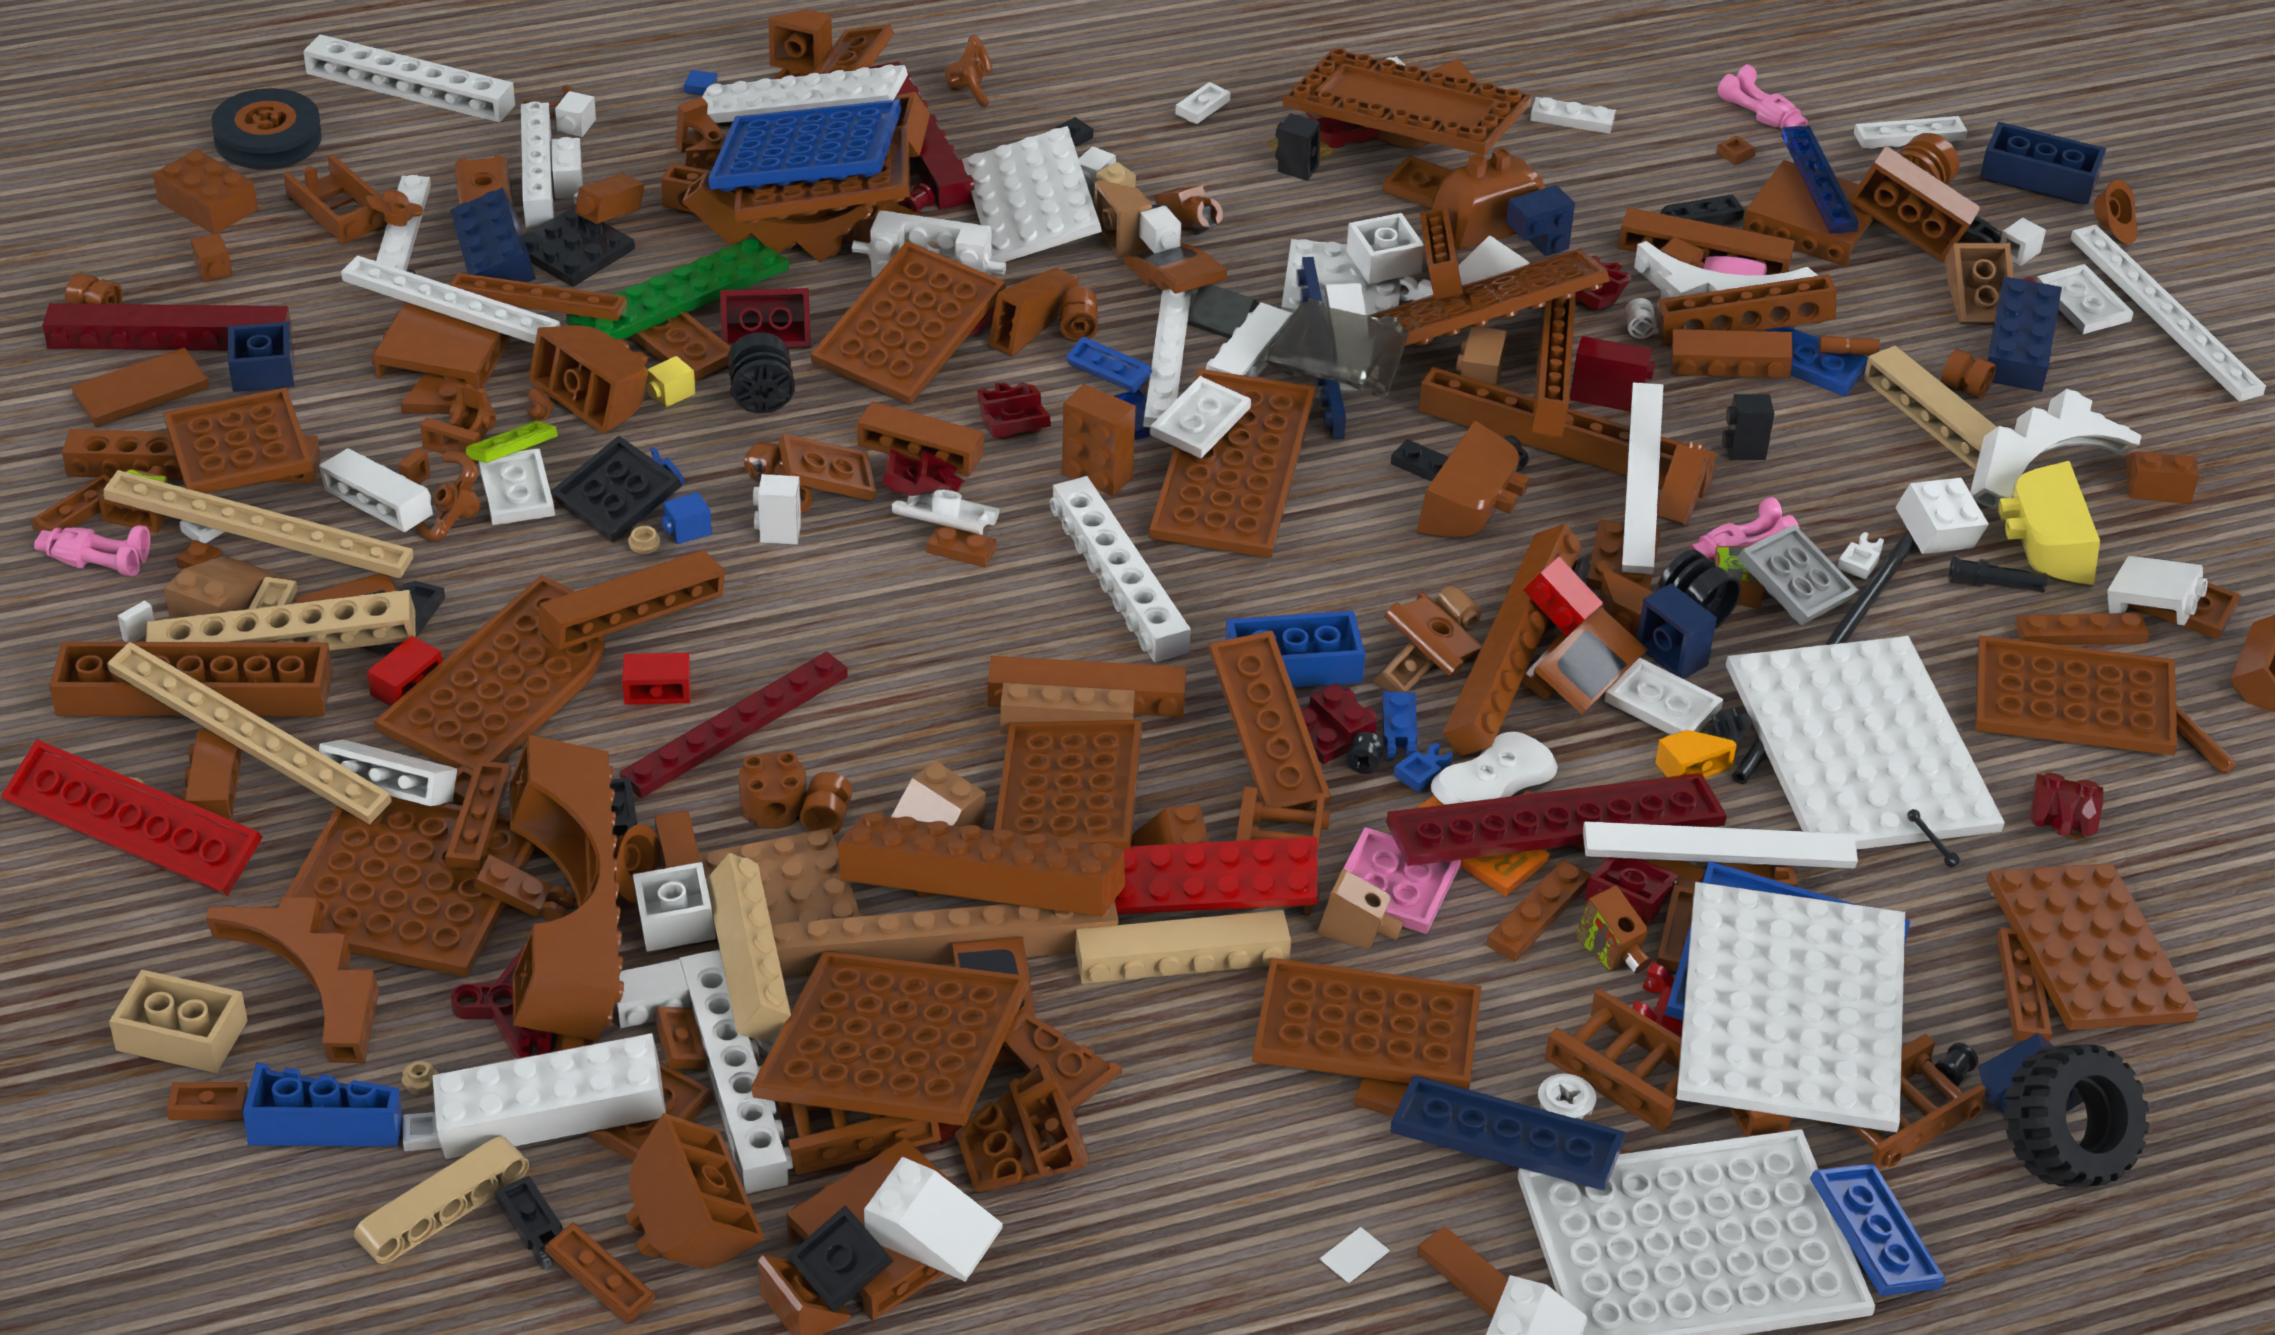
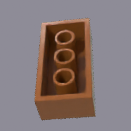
(1914, 203)

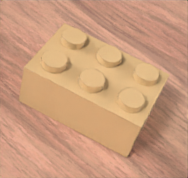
(178, 1021)

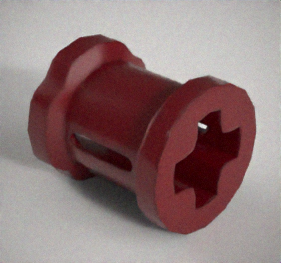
(918, 200)

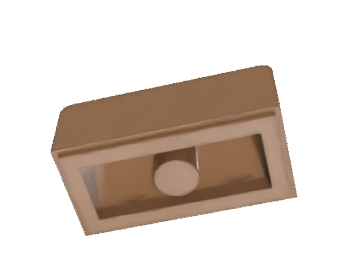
(1404, 670)

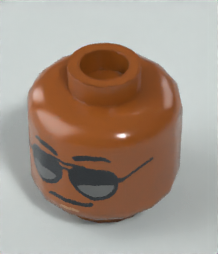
(762, 460)

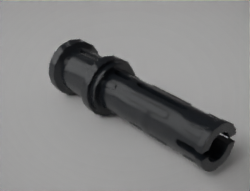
(1982, 573)

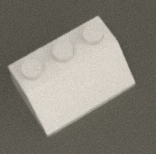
(1534, 1310)

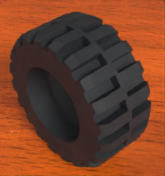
(2113, 1115)

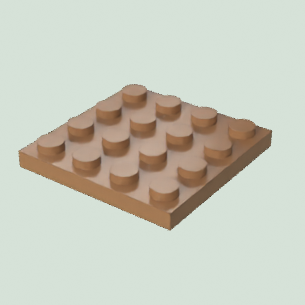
(797, 876)

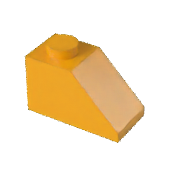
(1694, 753)

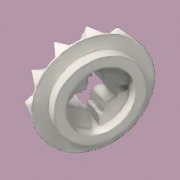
(1572, 1088)

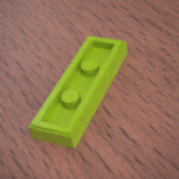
(511, 441)

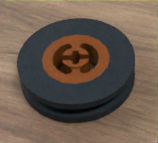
(266, 128)

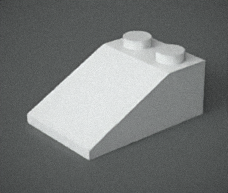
(930, 1220)

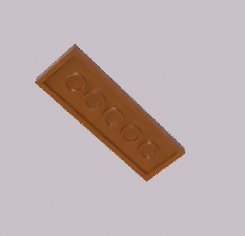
(1269, 721)

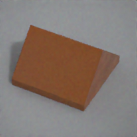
(795, 1299)

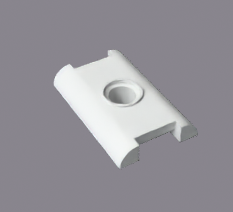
(948, 510)

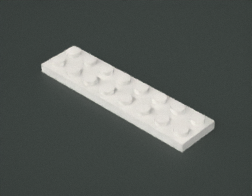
(803, 92)

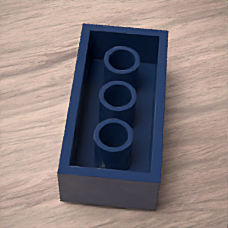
(2043, 163)
(492, 238)
(2024, 333)

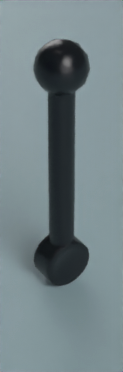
(1951, 859)

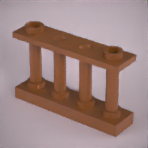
(1254, 811)
(1607, 1077)
(1963, 1106)
(850, 1142)

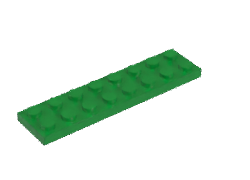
(689, 287)

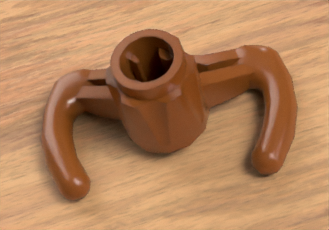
(969, 71)
(453, 499)

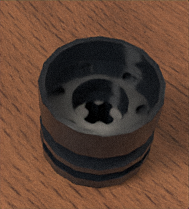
(761, 373)
(1704, 583)

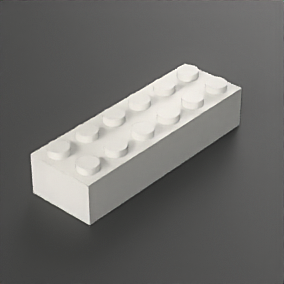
(549, 1095)

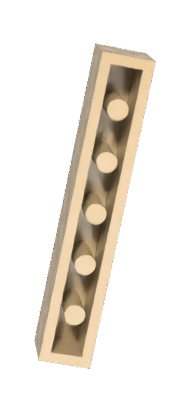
(1928, 403)
(1181, 946)
(748, 948)

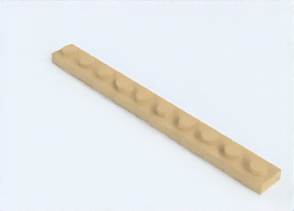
(258, 524)
(250, 733)

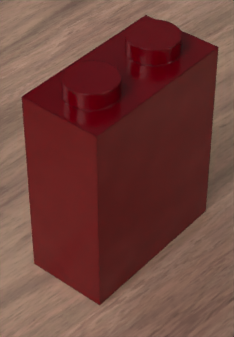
(1607, 372)

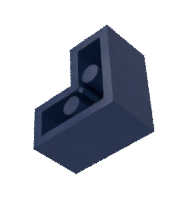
(1543, 219)
(1998, 1071)

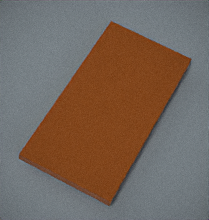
(1408, 101)

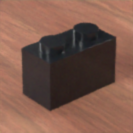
(1298, 146)
(1748, 426)

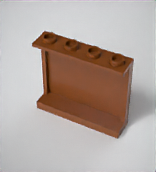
(1788, 212)
(439, 346)
(855, 1191)

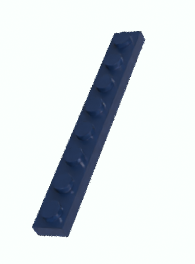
(1330, 393)

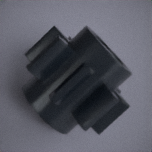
(1729, 725)

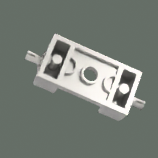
(958, 241)

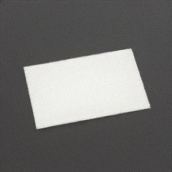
(1354, 1255)

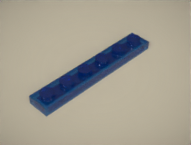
(1820, 179)

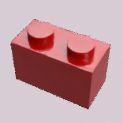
(1562, 596)
(402, 669)
(656, 678)

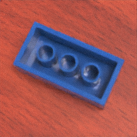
(1313, 646)

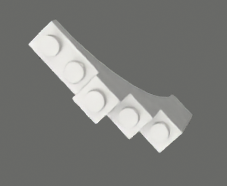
(1681, 279)
(2067, 423)

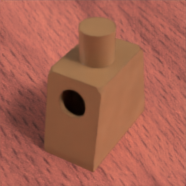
(1358, 913)

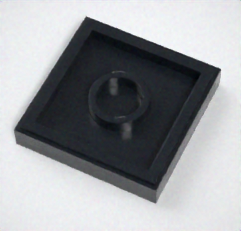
(840, 1258)

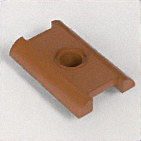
(481, 176)
(1434, 633)

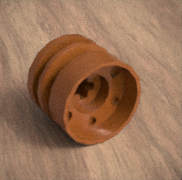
(1933, 155)

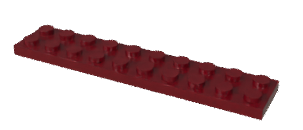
(1548, 818)

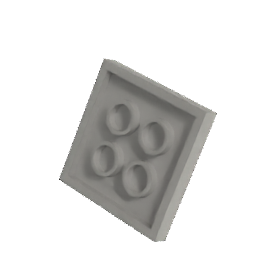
(1797, 574)

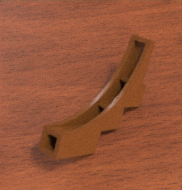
(816, 233)
(324, 958)

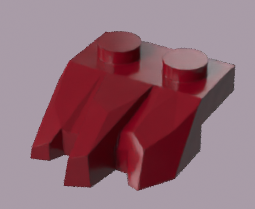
(1337, 132)
(1609, 291)
(1012, 410)
(919, 477)
(2060, 805)

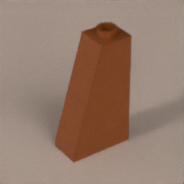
(1028, 309)

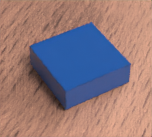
(699, 81)

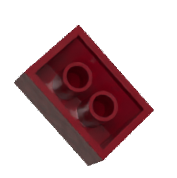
(767, 311)

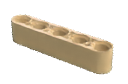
(440, 1200)

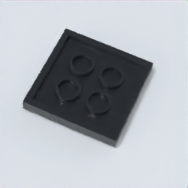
(575, 247)
(616, 488)

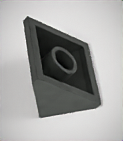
(1220, 310)

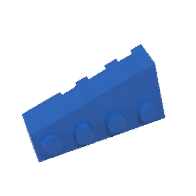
(320, 1111)

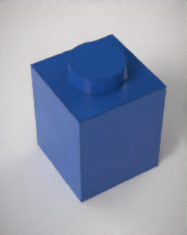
(686, 518)

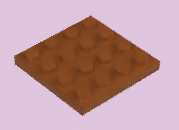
(238, 441)

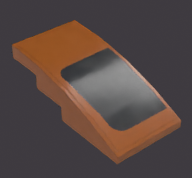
(1176, 268)
(1590, 660)
(997, 956)

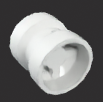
(1640, 318)

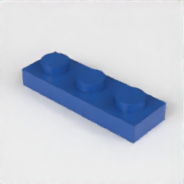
(1108, 364)

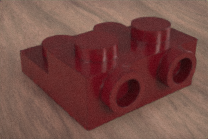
(1334, 720)
(1639, 881)

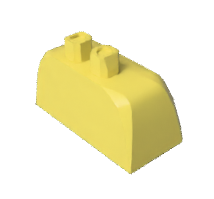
(2053, 524)

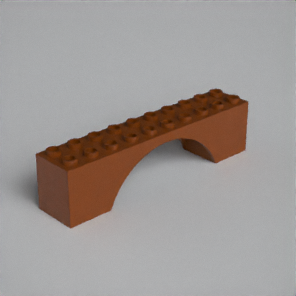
(571, 963)

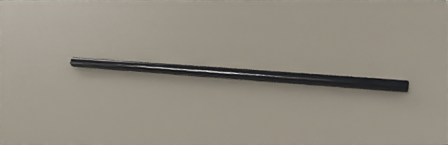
(1840, 635)

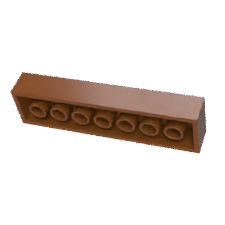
(255, 675)
(982, 864)

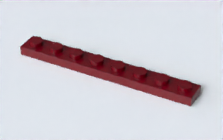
(734, 724)

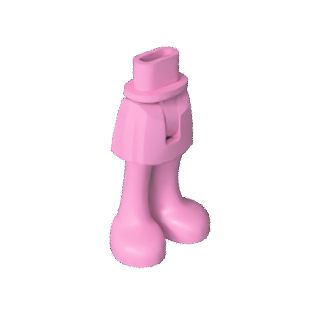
(1769, 109)
(1768, 523)
(83, 546)

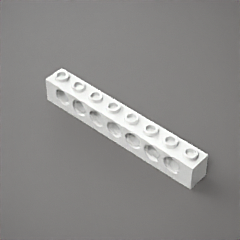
(409, 78)
(1120, 569)
(732, 1070)

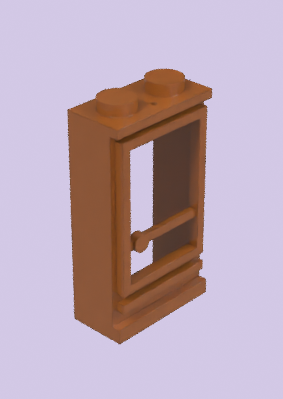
(340, 180)

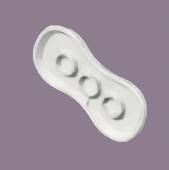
(1498, 772)

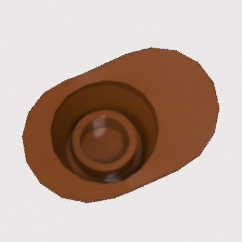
(2116, 211)
(636, 853)

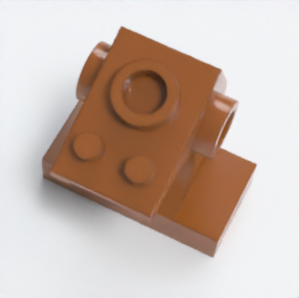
(704, 142)
(469, 423)

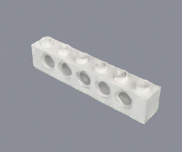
(536, 164)

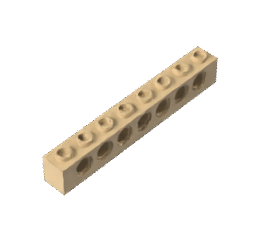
(339, 621)

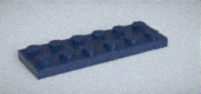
(1508, 1132)

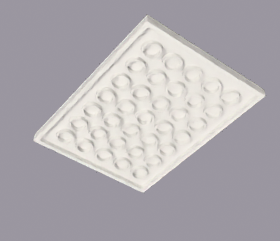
(1863, 742)
(1793, 1007)
(1699, 1241)

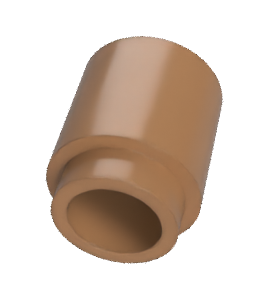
(1459, 607)

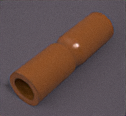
(1846, 345)

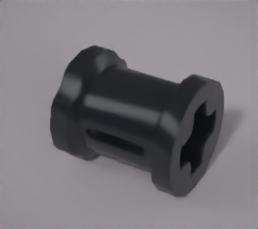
(1958, 1062)

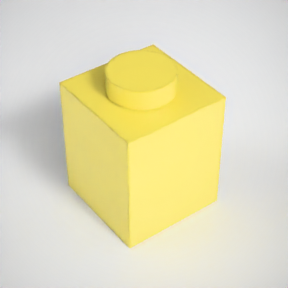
(670, 381)

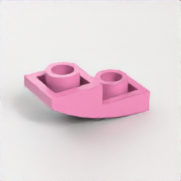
(1735, 265)

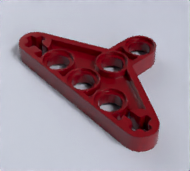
(517, 1038)

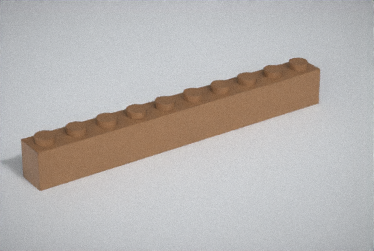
(930, 934)

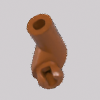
(542, 405)

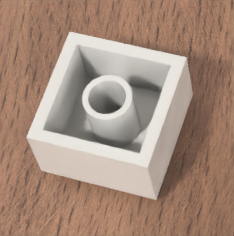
(1385, 248)
(1941, 515)
(674, 906)

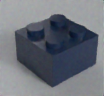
(260, 356)
(1676, 631)

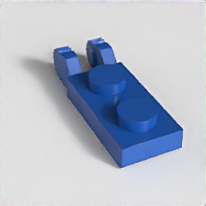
(1399, 722)

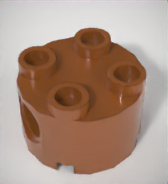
(772, 789)

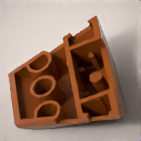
(1023, 1134)

